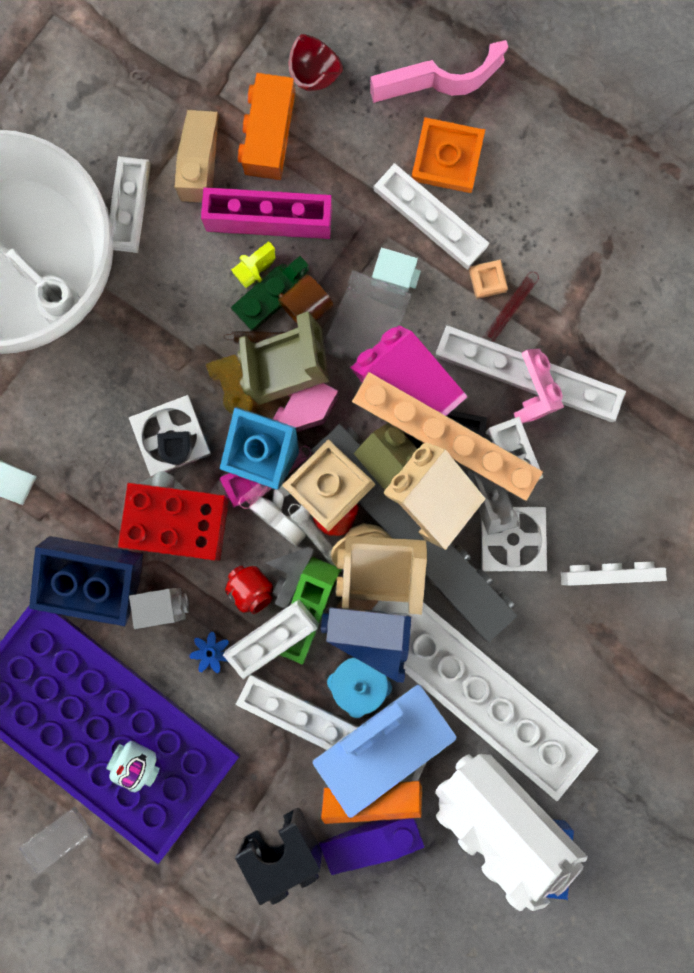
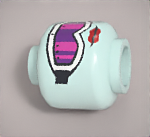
(133, 766)

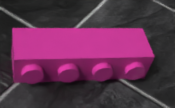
(266, 213)

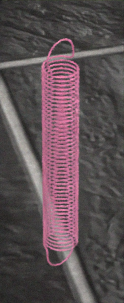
(265, 488)

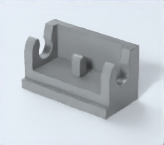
(496, 509)

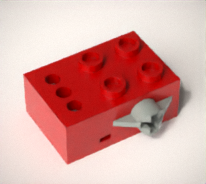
(171, 520)

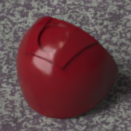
(313, 63)

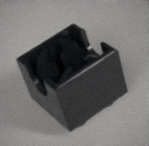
(278, 868)

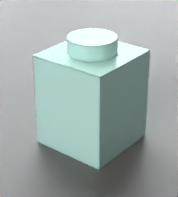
(396, 269)

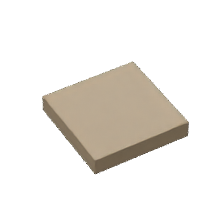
(328, 485)

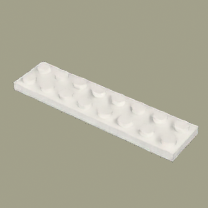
(492, 702)

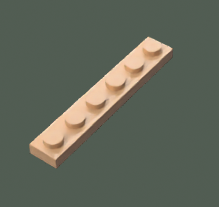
(439, 430)

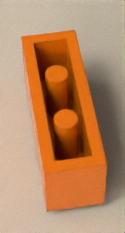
(267, 126)

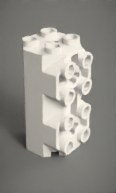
(515, 835)

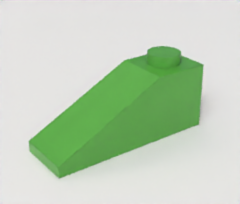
(314, 592)

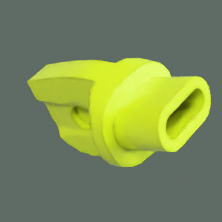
(249, 268)

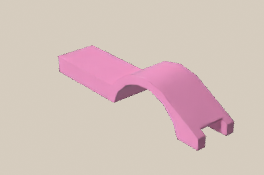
(430, 75)

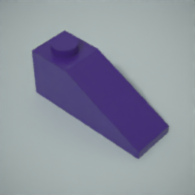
(371, 844)

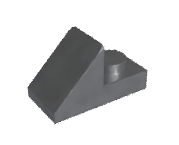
(293, 565)

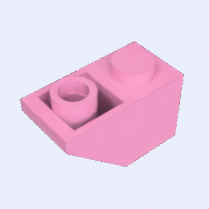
(308, 407)

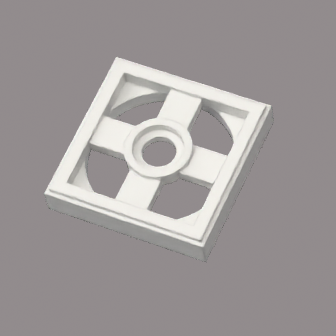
(162, 413)
(538, 539)

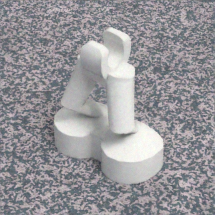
(271, 514)

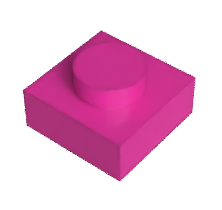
(237, 487)

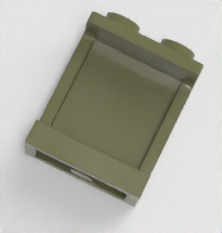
(284, 362)

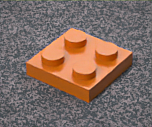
(448, 155)

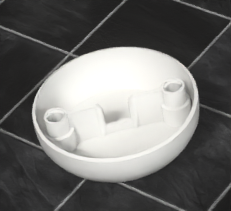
(51, 242)

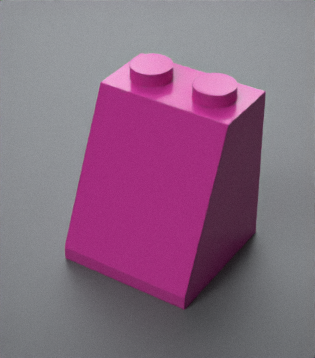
(411, 368)

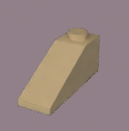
(196, 155)

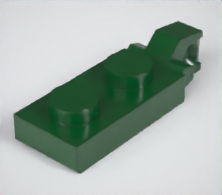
(263, 298)

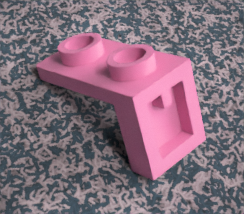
(548, 391)

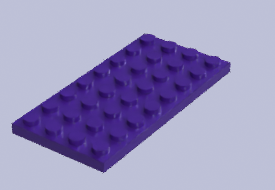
(72, 706)

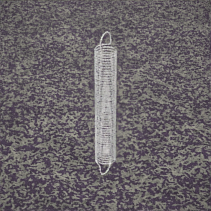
(310, 524)

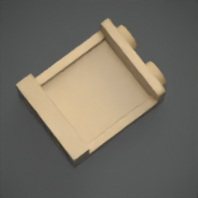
(435, 494)
(383, 571)

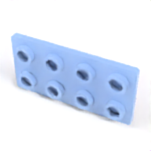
(384, 750)

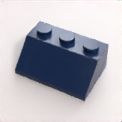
(84, 580)

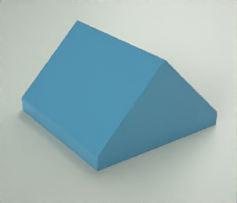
(259, 448)

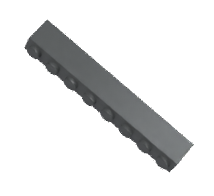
(446, 569)

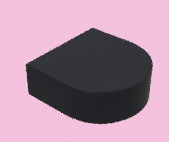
(175, 447)

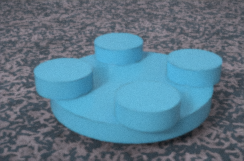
(358, 687)

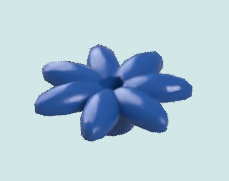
(215, 648)

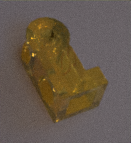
(229, 373)

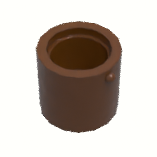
(304, 297)

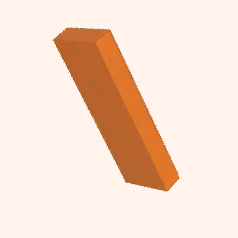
(399, 802)

